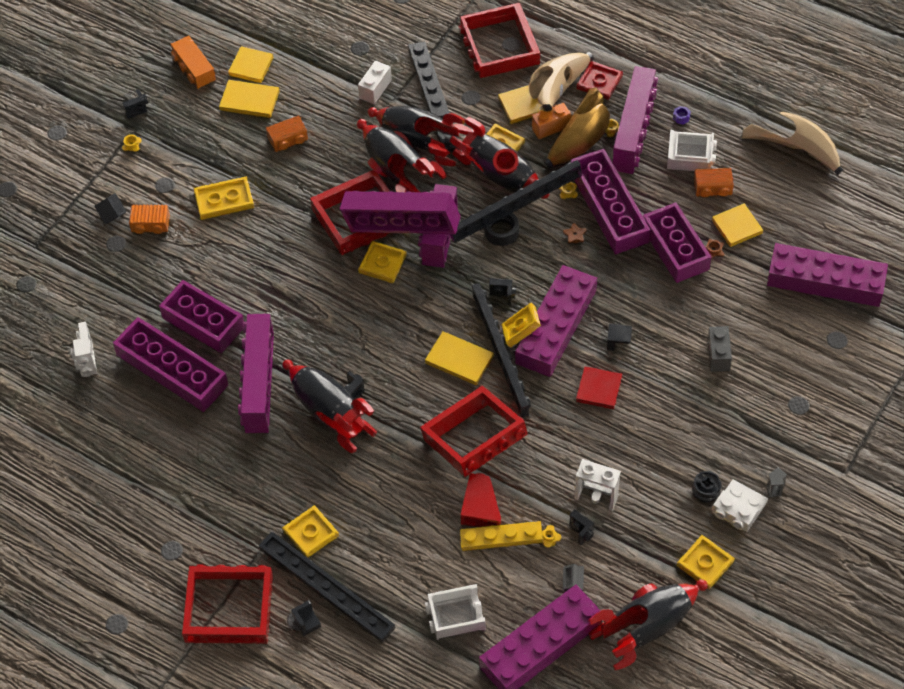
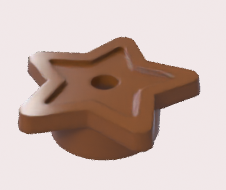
(575, 238)
(718, 248)

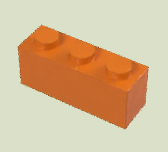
(192, 62)

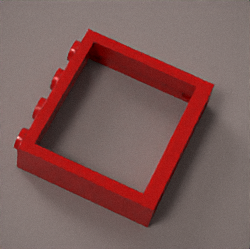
(492, 17)
(335, 196)
(461, 411)
(245, 635)

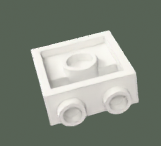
(83, 352)
(739, 505)

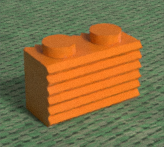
(550, 122)
(287, 133)
(713, 182)
(149, 218)

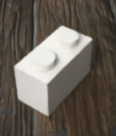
(374, 82)

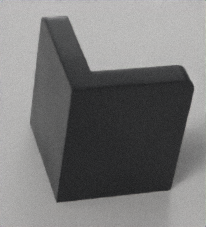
(110, 208)
(618, 334)
(305, 618)

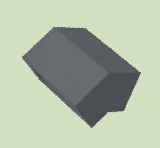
(776, 482)
(573, 575)

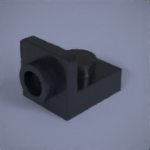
(136, 105)
(502, 287)
(355, 386)
(583, 525)

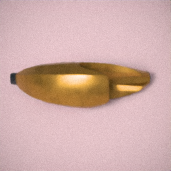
(581, 131)

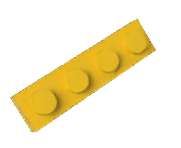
(501, 536)

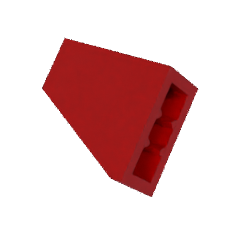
(480, 503)

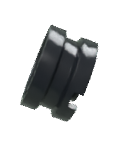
(706, 494)

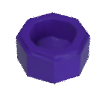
(681, 115)

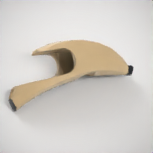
(556, 76)
(806, 137)

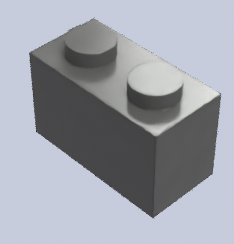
(719, 349)

